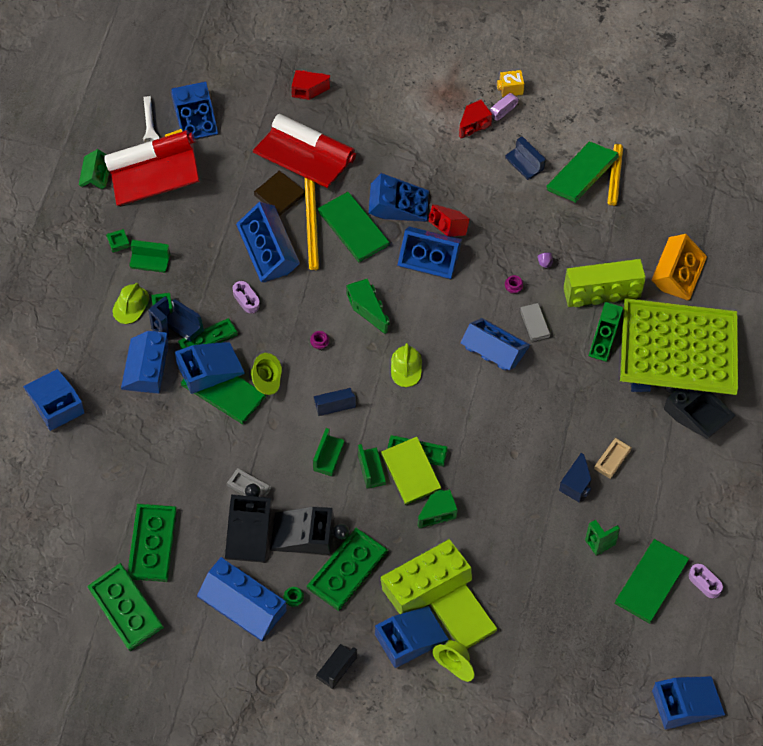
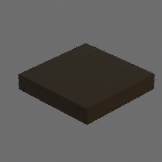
(280, 192)

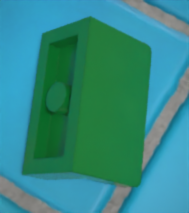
(94, 170)
(149, 256)
(327, 453)
(371, 467)
(598, 539)

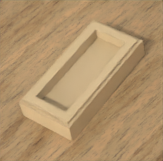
(612, 458)

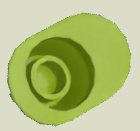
(130, 304)
(406, 366)
(266, 373)
(455, 658)

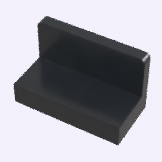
(337, 665)

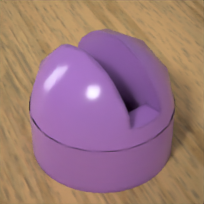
(545, 259)

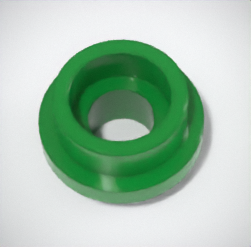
(293, 591)

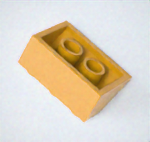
(679, 267)

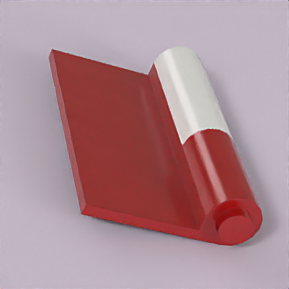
(305, 151)
(153, 167)

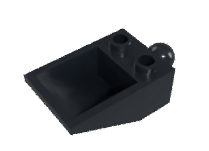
(698, 410)
(248, 526)
(304, 532)

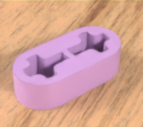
(504, 106)
(243, 299)
(705, 581)

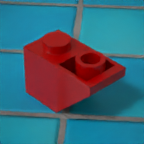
(309, 84)
(475, 118)
(449, 221)

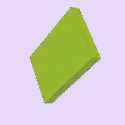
(411, 470)
(463, 616)

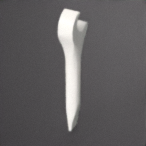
(150, 132)

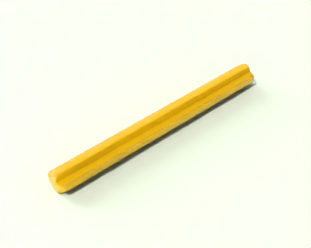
(311, 224)

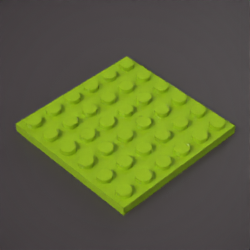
(679, 346)

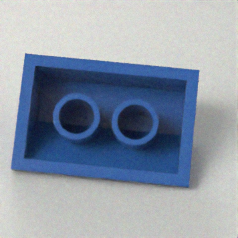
(429, 252)
(494, 344)
(145, 362)

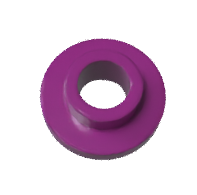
(514, 280)
(319, 335)

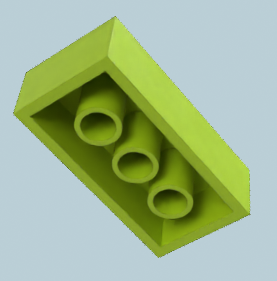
(604, 283)
(426, 578)

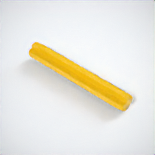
(615, 176)

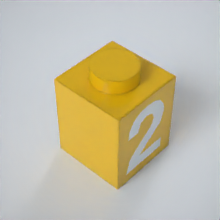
(511, 82)

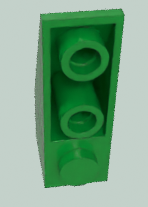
(364, 302)
(606, 331)

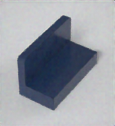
(526, 158)
(158, 316)
(185, 321)
(335, 401)

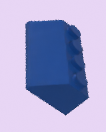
(267, 242)
(241, 599)

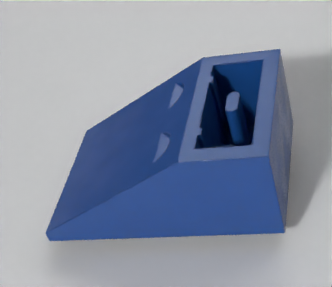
(194, 109)
(397, 200)
(208, 365)
(54, 399)
(409, 635)
(686, 700)

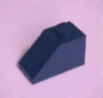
(577, 480)

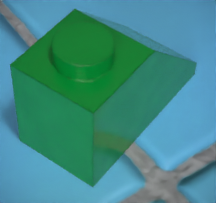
(438, 509)

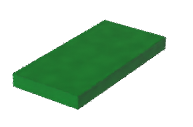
(582, 171)
(353, 226)
(232, 397)
(152, 542)
(347, 569)
(651, 581)
(125, 607)

